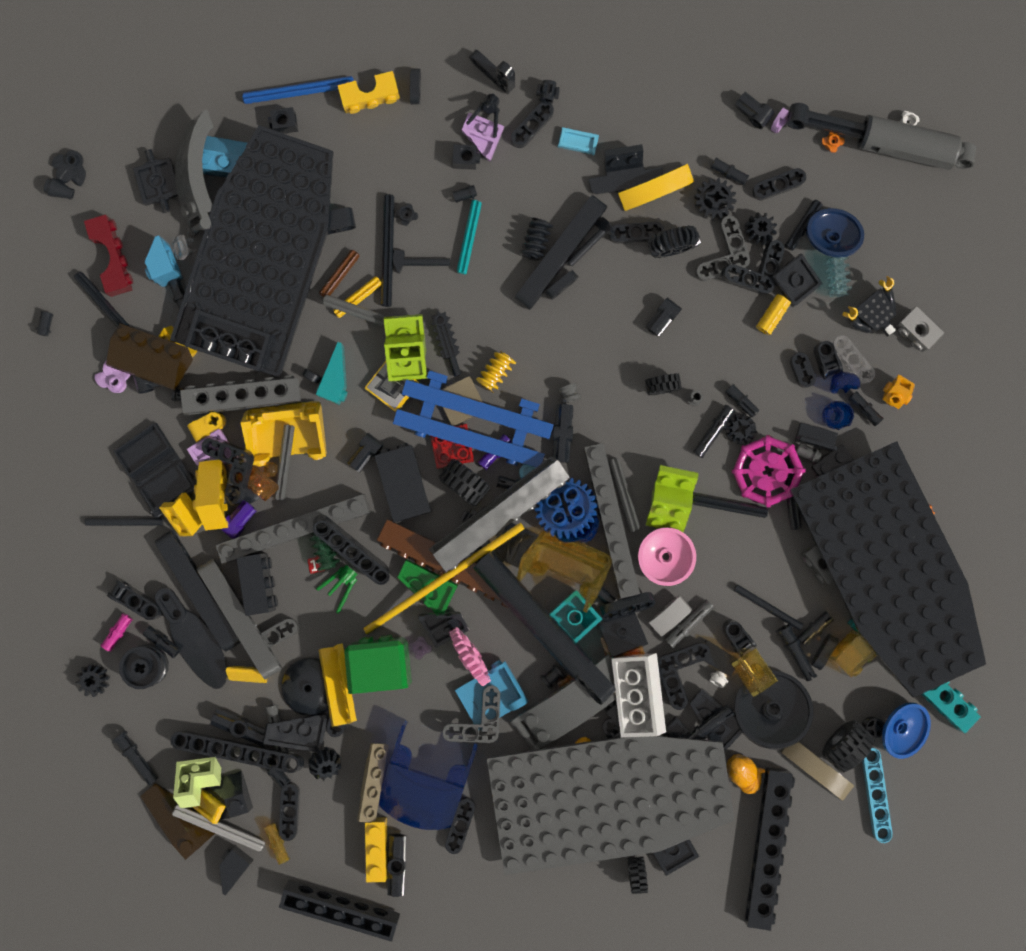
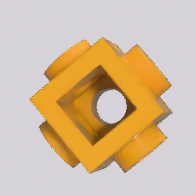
(898, 392)

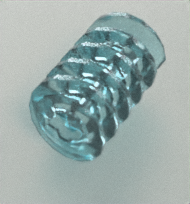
(837, 278)

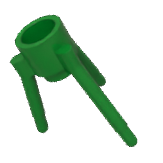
(345, 576)

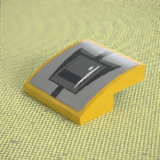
(387, 391)

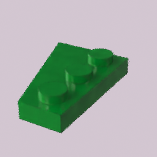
(418, 577)

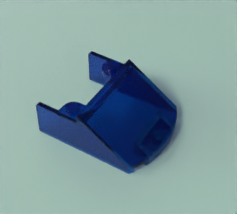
(420, 797)

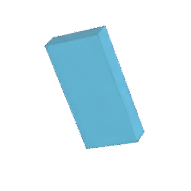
(578, 141)

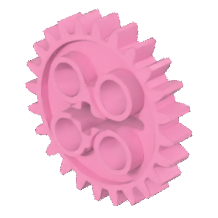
(470, 656)

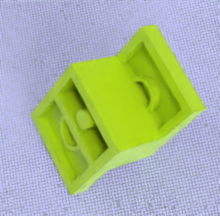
(405, 347)
(671, 498)

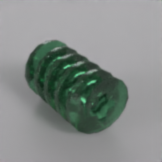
(325, 554)

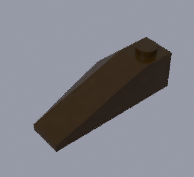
(182, 834)

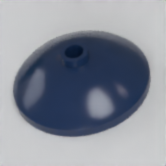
(835, 232)

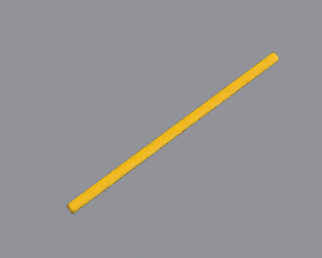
(443, 578)

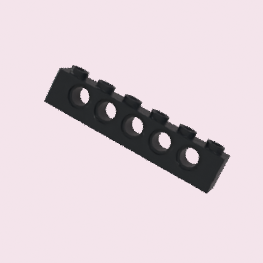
(339, 910)

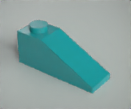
(334, 383)

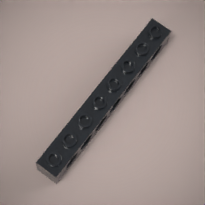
(766, 918)

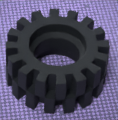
(663, 384)
(637, 875)

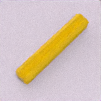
(361, 294)

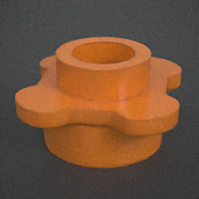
(832, 147)

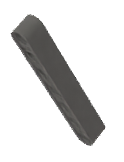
(235, 614)

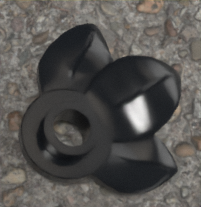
(67, 170)

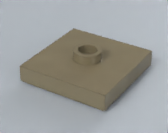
(465, 389)

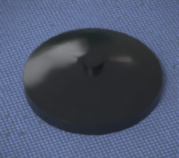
(777, 715)

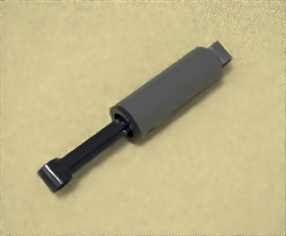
(891, 138)

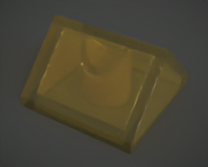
(754, 672)

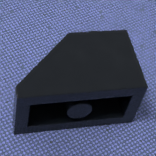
(233, 866)

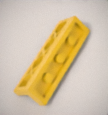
(335, 681)

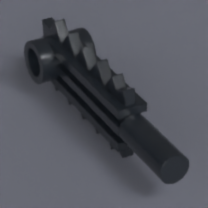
(445, 335)

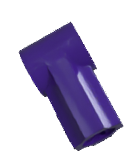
(238, 519)

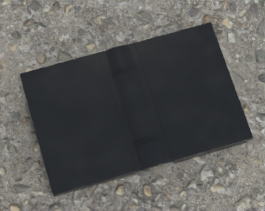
(155, 468)

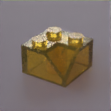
(852, 654)

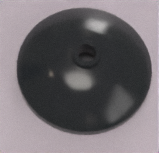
(298, 675)

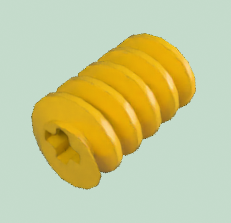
(495, 371)

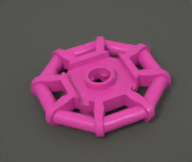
(758, 465)

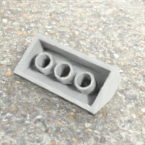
(639, 695)

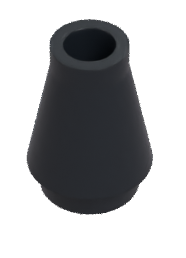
(57, 189)

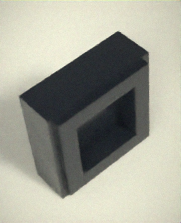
(676, 728)

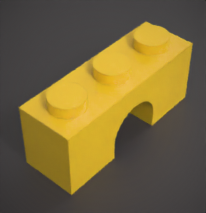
(384, 92)
(376, 850)

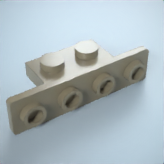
(372, 782)

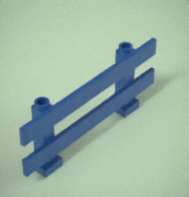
(434, 396)

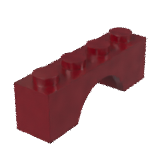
(115, 278)

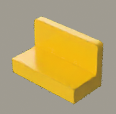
(182, 515)

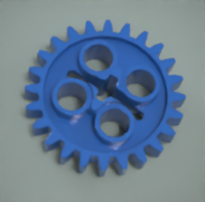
(582, 502)

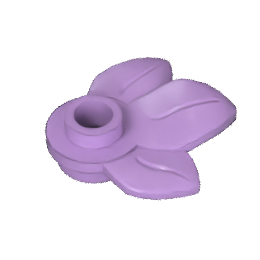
(109, 377)

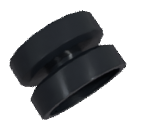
(132, 668)

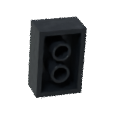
(257, 584)

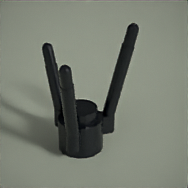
(490, 106)

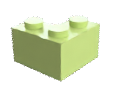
(193, 776)

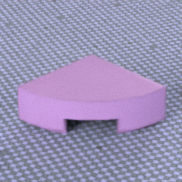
(780, 120)

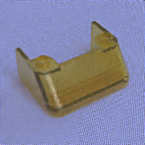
(569, 560)

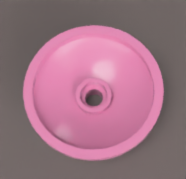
(680, 561)

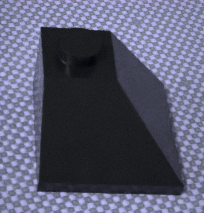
(233, 794)

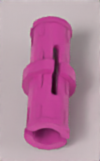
(116, 632)

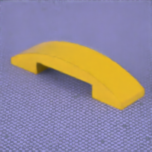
(656, 187)

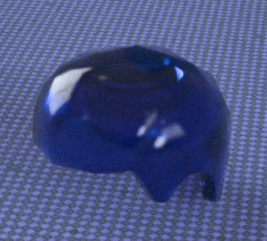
(844, 381)
(837, 415)

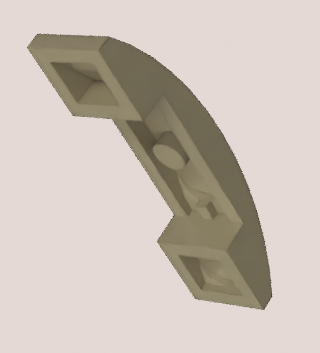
(818, 770)

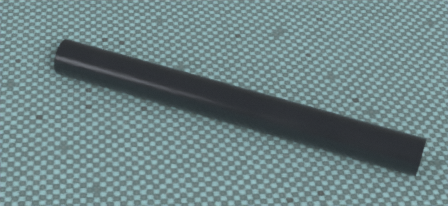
(124, 521)
(767, 606)

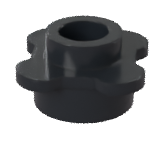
(408, 208)

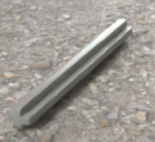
(219, 828)

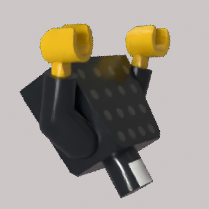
(875, 311)

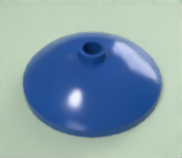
(906, 730)

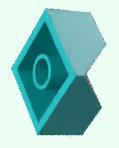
(572, 617)

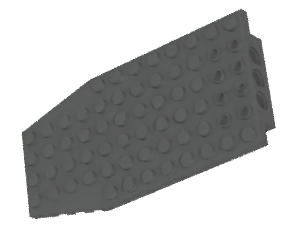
(606, 799)

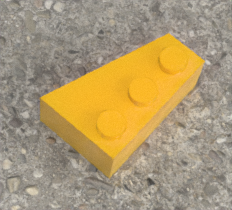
(210, 493)

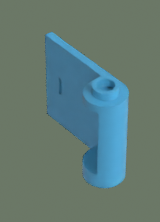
(510, 693)

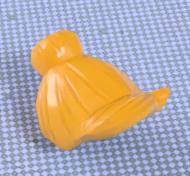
(744, 773)

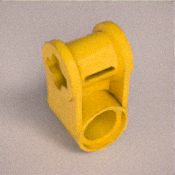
(204, 426)

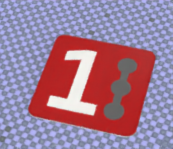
(313, 566)

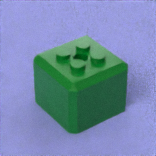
(377, 664)

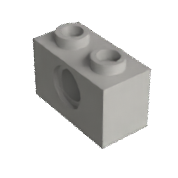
(930, 330)

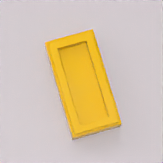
(210, 807)

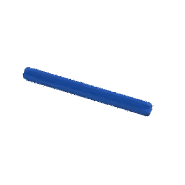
(294, 90)

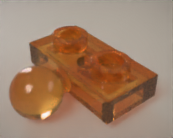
(260, 482)

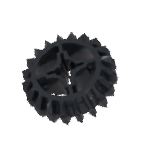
(673, 241)

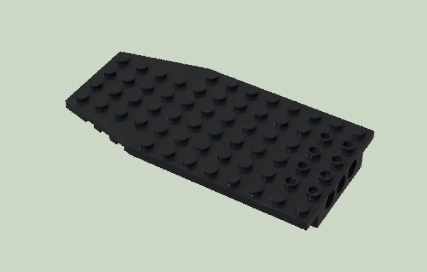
(259, 253)
(894, 568)

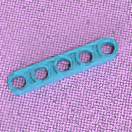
(881, 803)

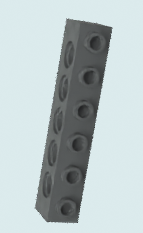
(190, 394)

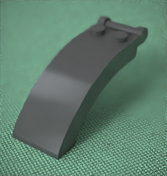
(189, 174)
(561, 710)

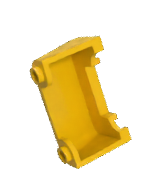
(264, 430)

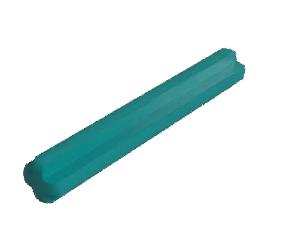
(469, 237)

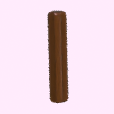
(339, 273)

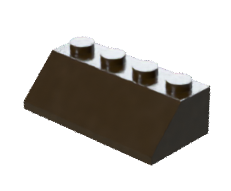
(148, 356)

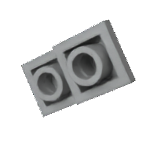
(671, 615)

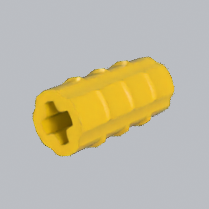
(773, 314)

